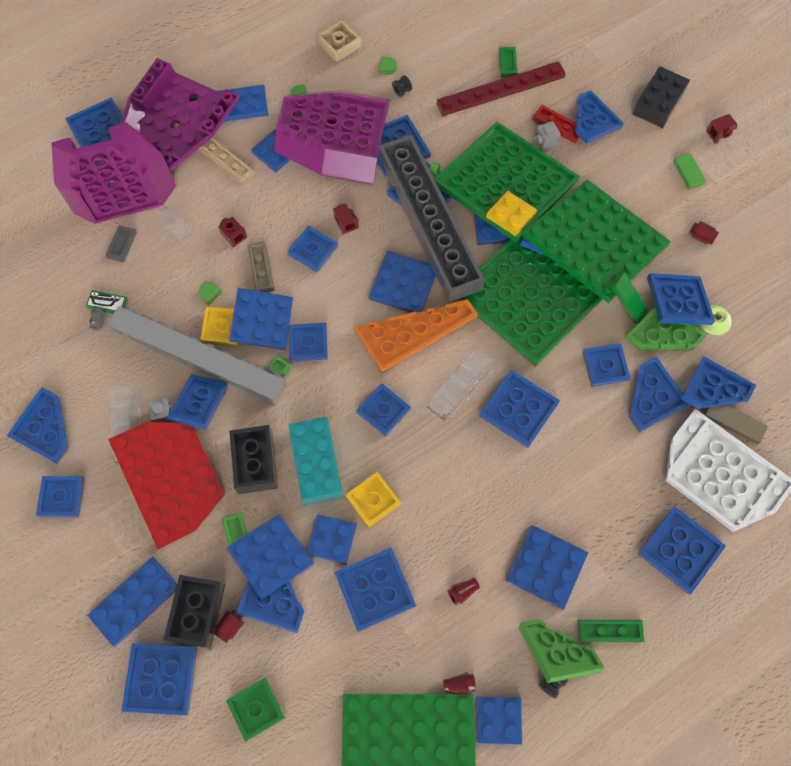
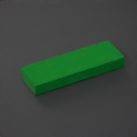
(629, 297)
(611, 631)

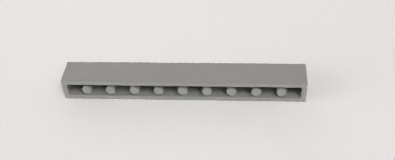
(197, 355)

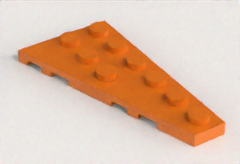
(409, 333)

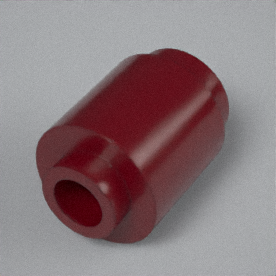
(704, 232)
(228, 625)

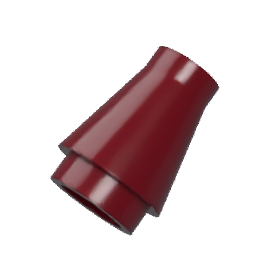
(462, 591)
(460, 684)

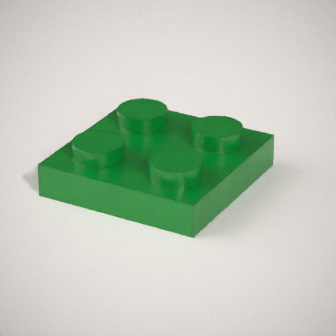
(255, 709)

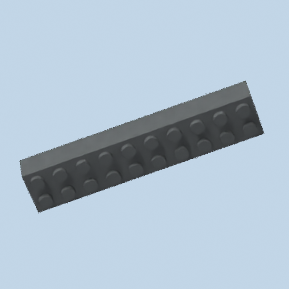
(431, 219)

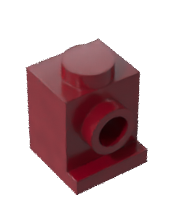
(721, 128)
(345, 218)
(232, 231)

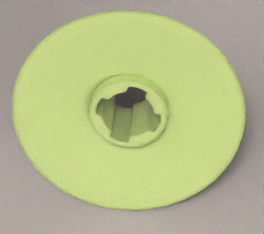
(719, 326)

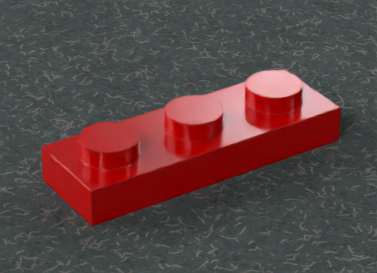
(564, 125)

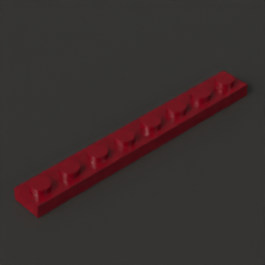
(500, 88)

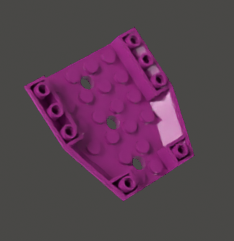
(164, 100)
(335, 149)
(128, 159)

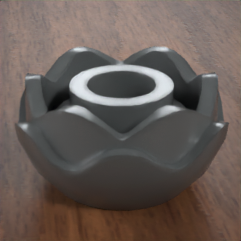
(96, 319)

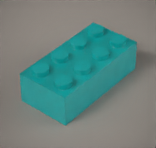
(315, 461)

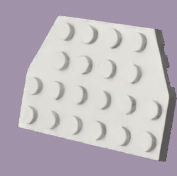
(723, 474)

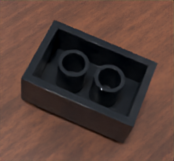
(661, 97)
(253, 459)
(194, 612)

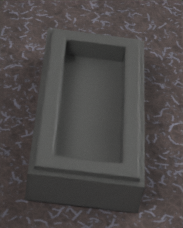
(121, 243)

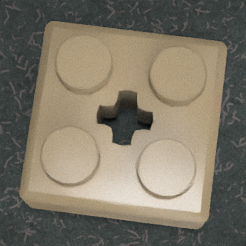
(338, 41)

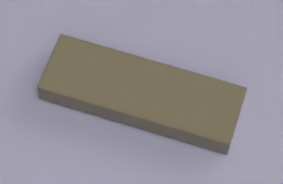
(261, 267)
(737, 422)

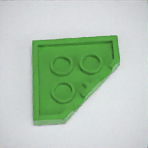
(653, 335)
(558, 654)

